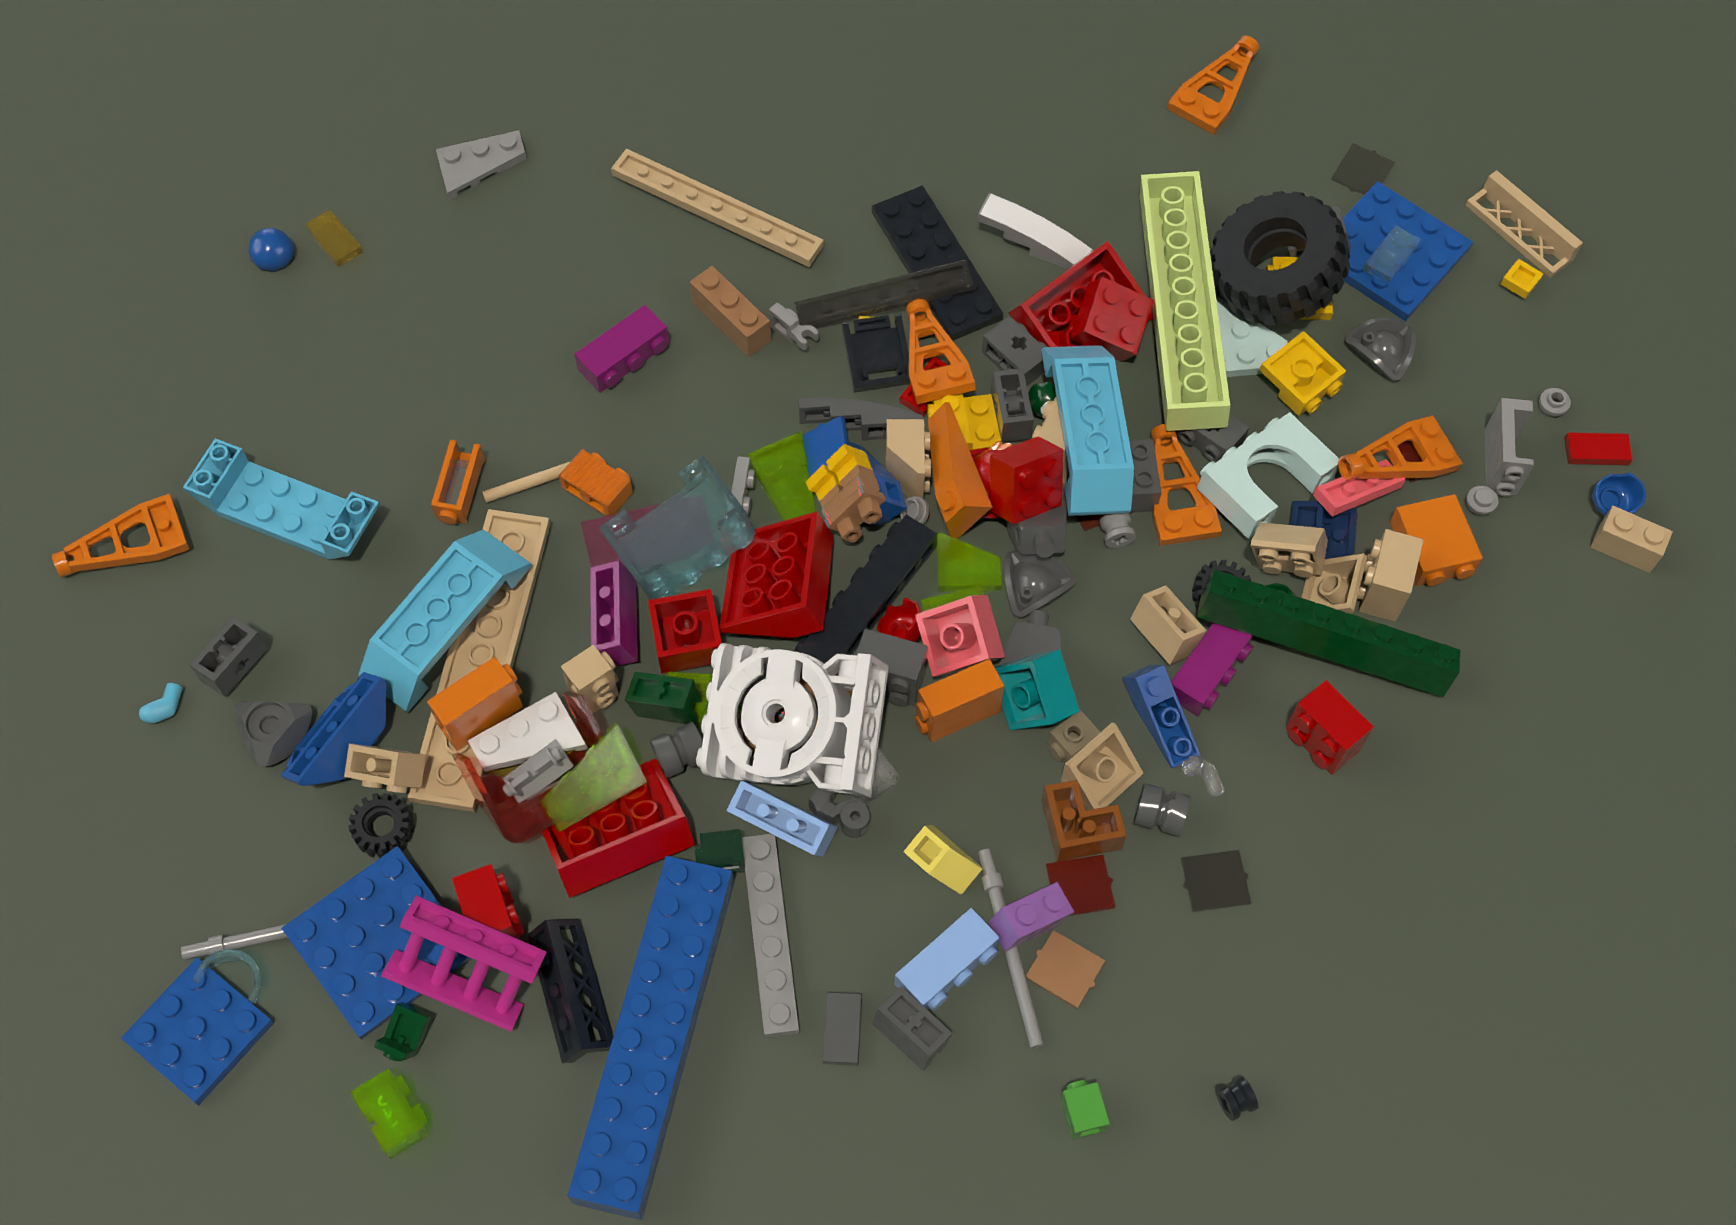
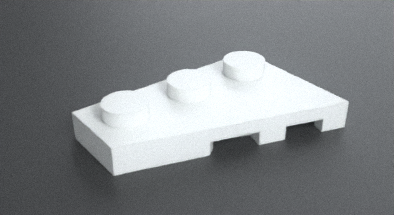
(526, 734)

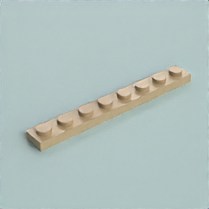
(718, 207)

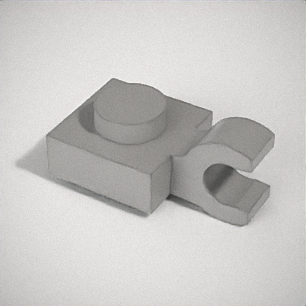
(787, 324)

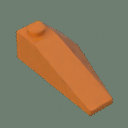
(955, 475)

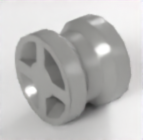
(1117, 530)

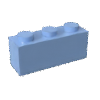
(782, 818)
(948, 960)

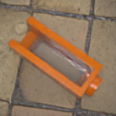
(457, 483)

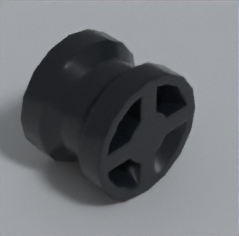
(1237, 1098)

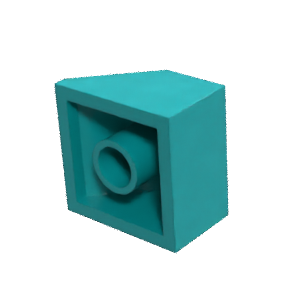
(1036, 690)

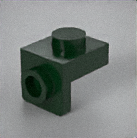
(404, 1033)

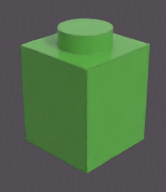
(1084, 1109)

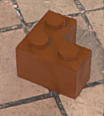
(1077, 831)

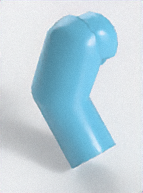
(162, 708)

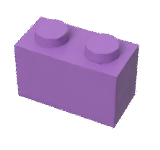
(1031, 916)

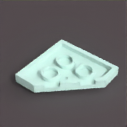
(1245, 342)

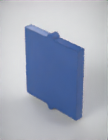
(824, 442)

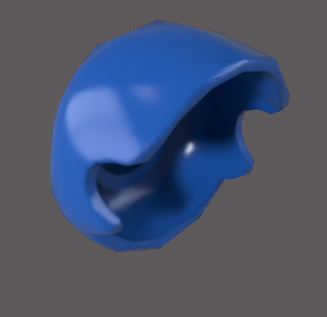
(270, 249)
(1619, 491)

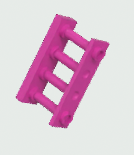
(472, 940)

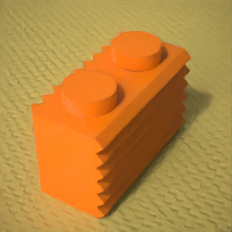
(596, 482)

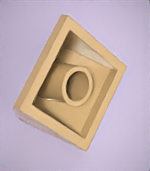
(1338, 583)
(1103, 768)

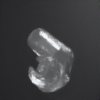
(1205, 770)

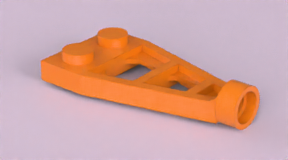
(1202, 110)
(941, 381)
(1428, 440)
(1186, 523)
(163, 526)

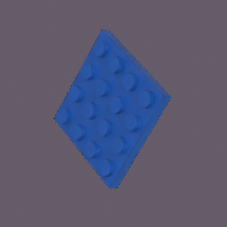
(1429, 264)
(354, 935)

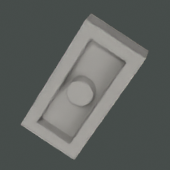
(743, 480)

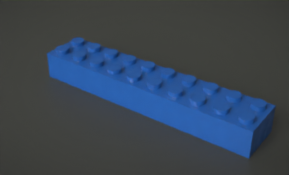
(652, 1039)

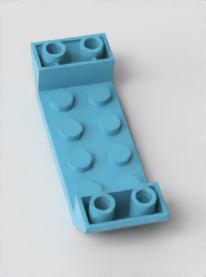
(1092, 429)
(278, 503)
(438, 613)

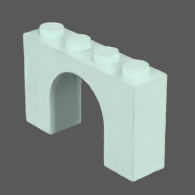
(1281, 443)

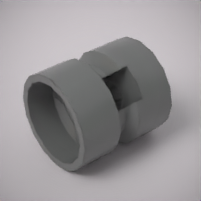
(677, 750)
(1162, 809)

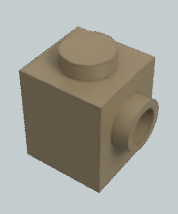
(1071, 737)

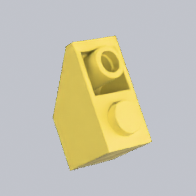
(943, 859)

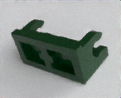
(663, 697)

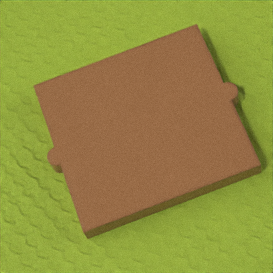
(1065, 969)

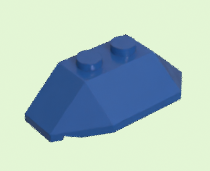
(351, 718)

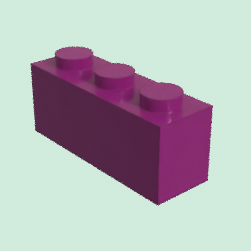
(622, 349)
(614, 612)
(1210, 666)

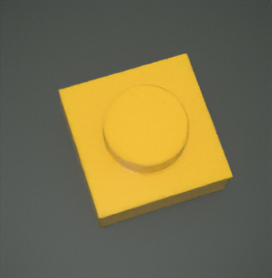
(1521, 278)

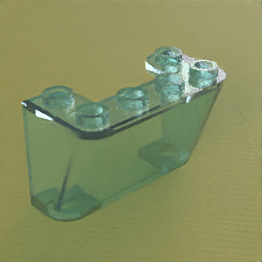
(682, 534)

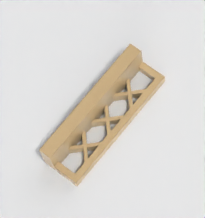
(1529, 221)

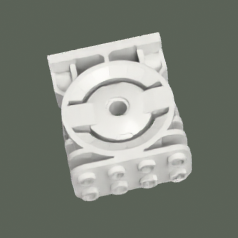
(768, 681)

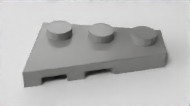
(471, 161)

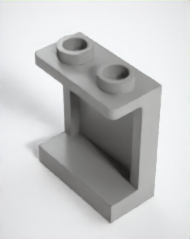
(1504, 470)

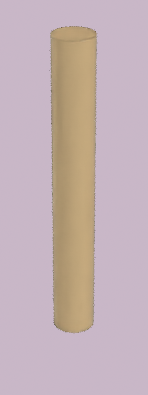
(523, 483)

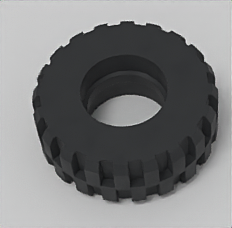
(1268, 225)

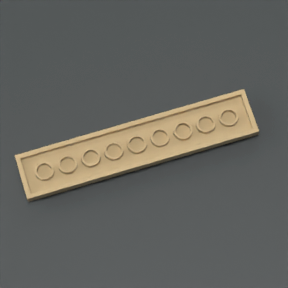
(490, 634)

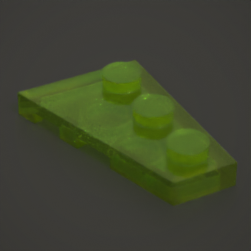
(783, 475)
(596, 781)

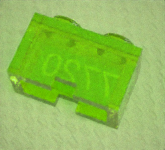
(397, 1122)

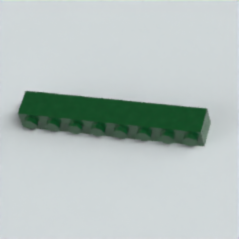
(1329, 633)

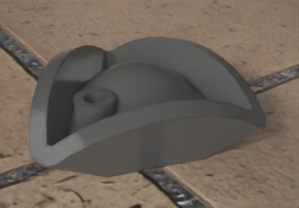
(1384, 344)
(1034, 581)
(271, 729)

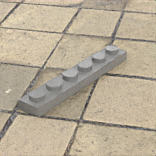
(770, 936)

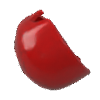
(901, 621)

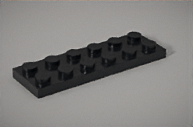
(925, 242)

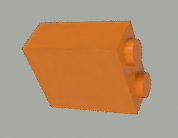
(1448, 542)
(959, 701)
(476, 702)

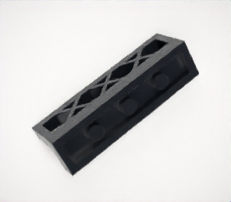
(562, 988)

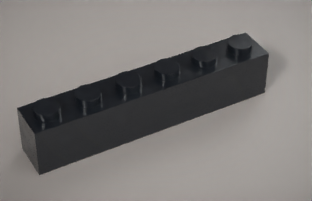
(871, 590)

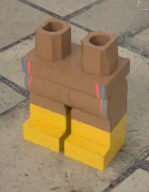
(847, 492)

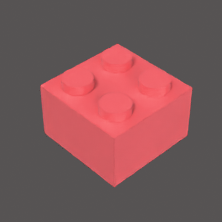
(960, 635)

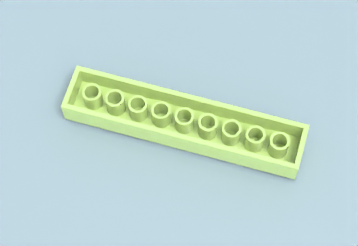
(1184, 302)

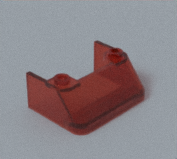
(529, 817)

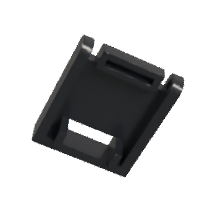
(876, 349)

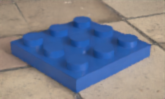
(197, 1032)

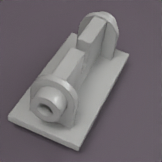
(537, 772)

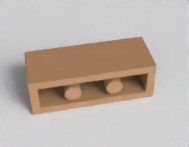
(730, 311)

